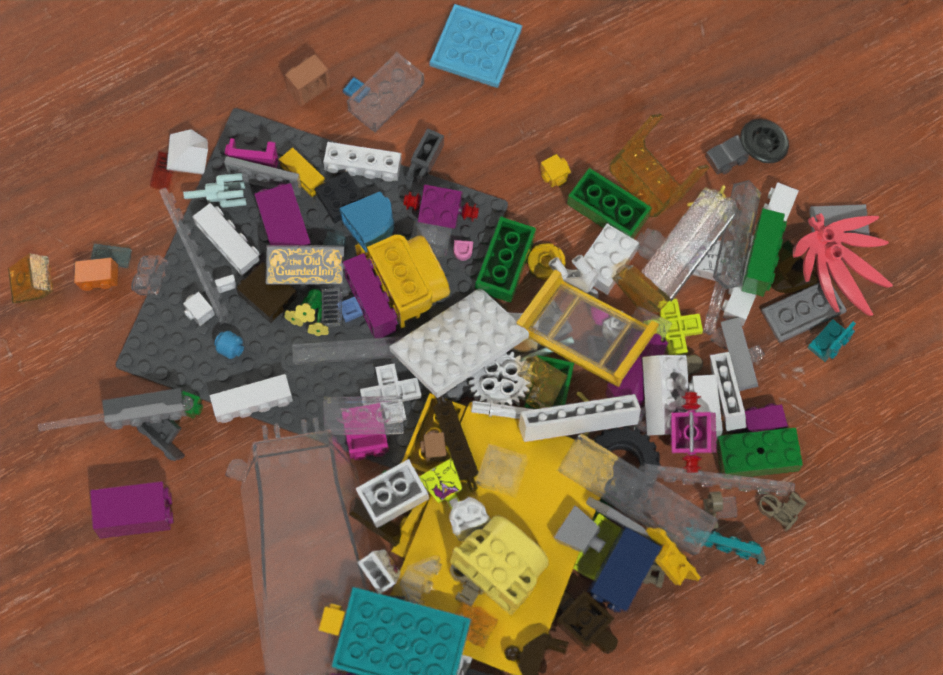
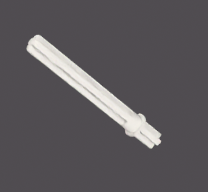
(497, 409)

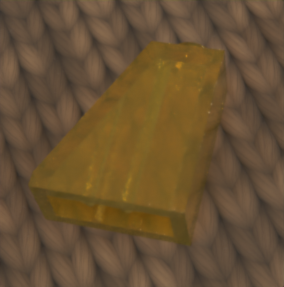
(640, 289)

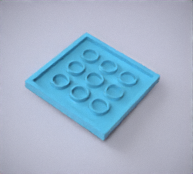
(476, 45)

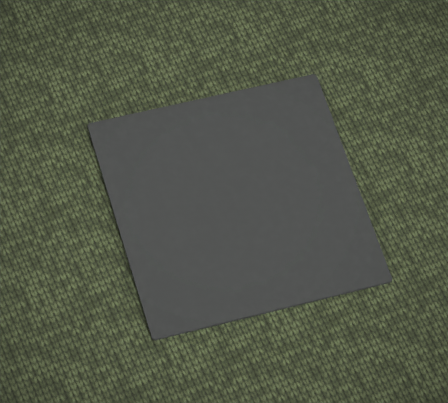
(183, 355)

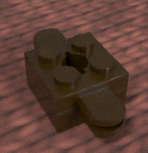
(586, 622)

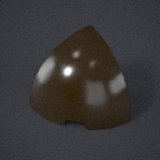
(789, 272)

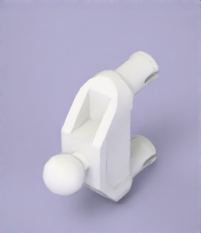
(583, 278)

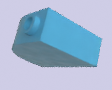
(369, 219)

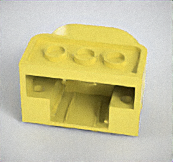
(501, 562)

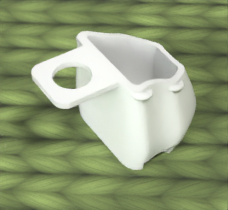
(468, 517)

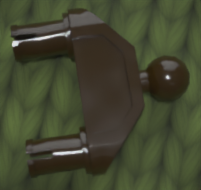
(533, 652)

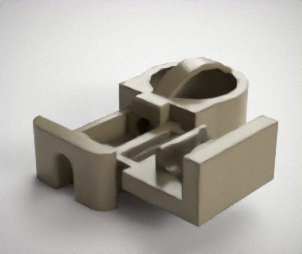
(715, 505)
(785, 514)
(470, 589)

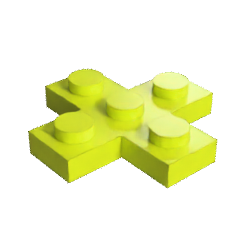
(681, 327)

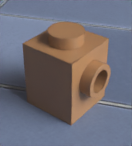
(434, 446)

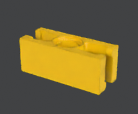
(309, 176)

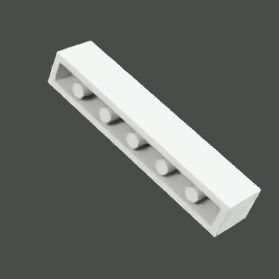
(579, 418)

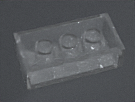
(385, 92)

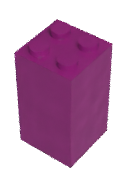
(281, 216)
(131, 509)

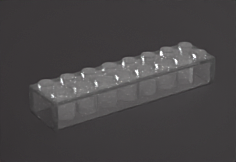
(637, 494)

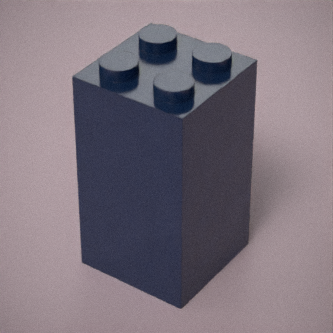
(623, 570)

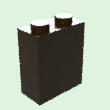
(265, 298)

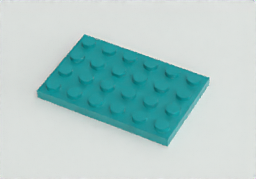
(398, 637)

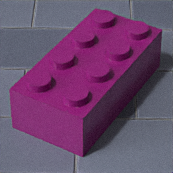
(369, 295)

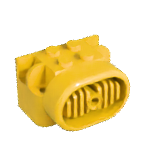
(408, 275)

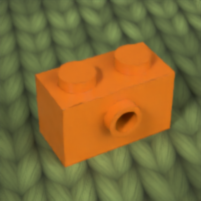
(96, 274)

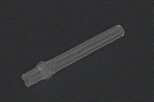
(712, 315)

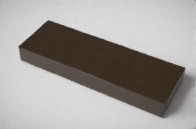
(387, 531)

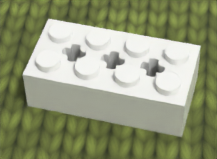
(663, 386)

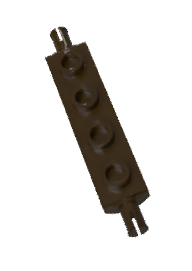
(456, 441)

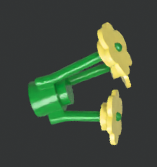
(305, 312)

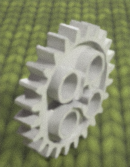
(503, 365)

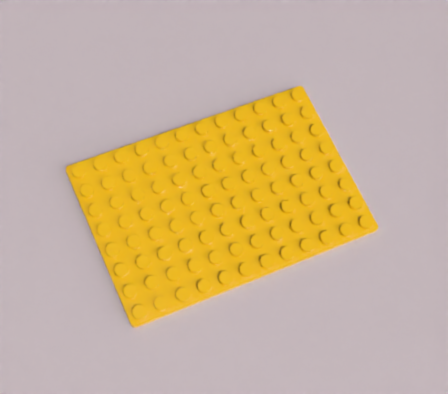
(538, 511)

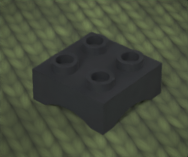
(338, 193)

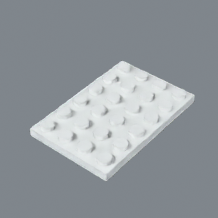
(459, 342)

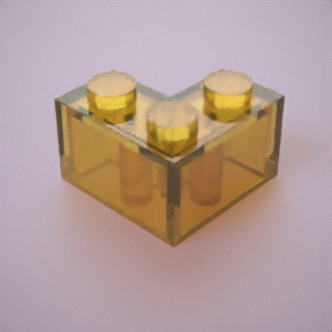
(546, 382)

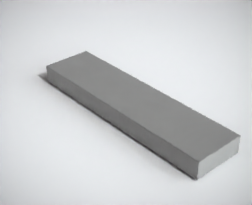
(739, 354)

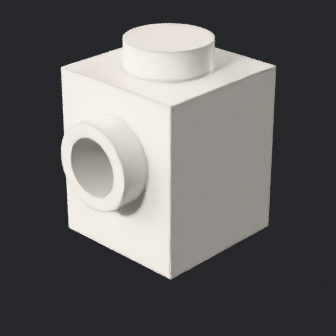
(198, 309)

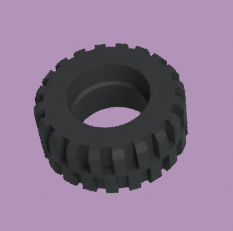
(630, 441)

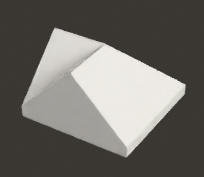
(187, 152)

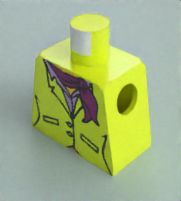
(443, 483)

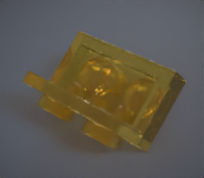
(480, 626)

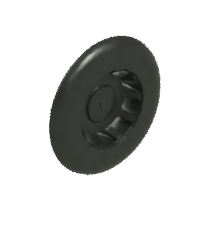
(762, 145)

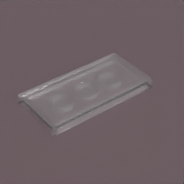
(363, 415)

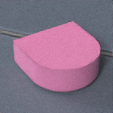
(463, 249)

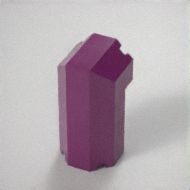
(634, 379)

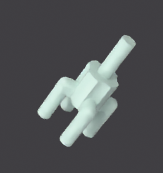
(221, 191)

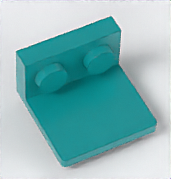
(831, 339)

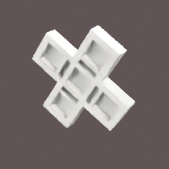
(391, 386)

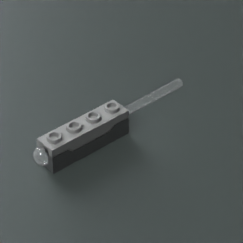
(133, 410)

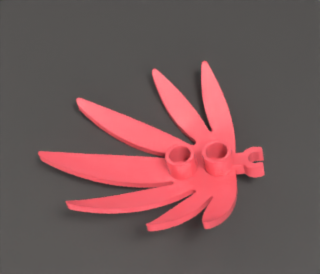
(829, 251)

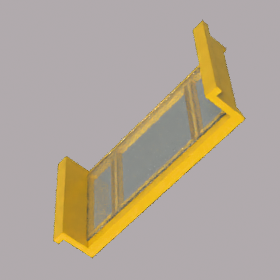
(585, 329)

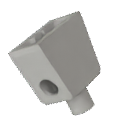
(579, 532)

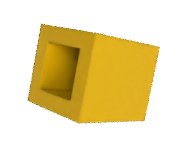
(332, 619)

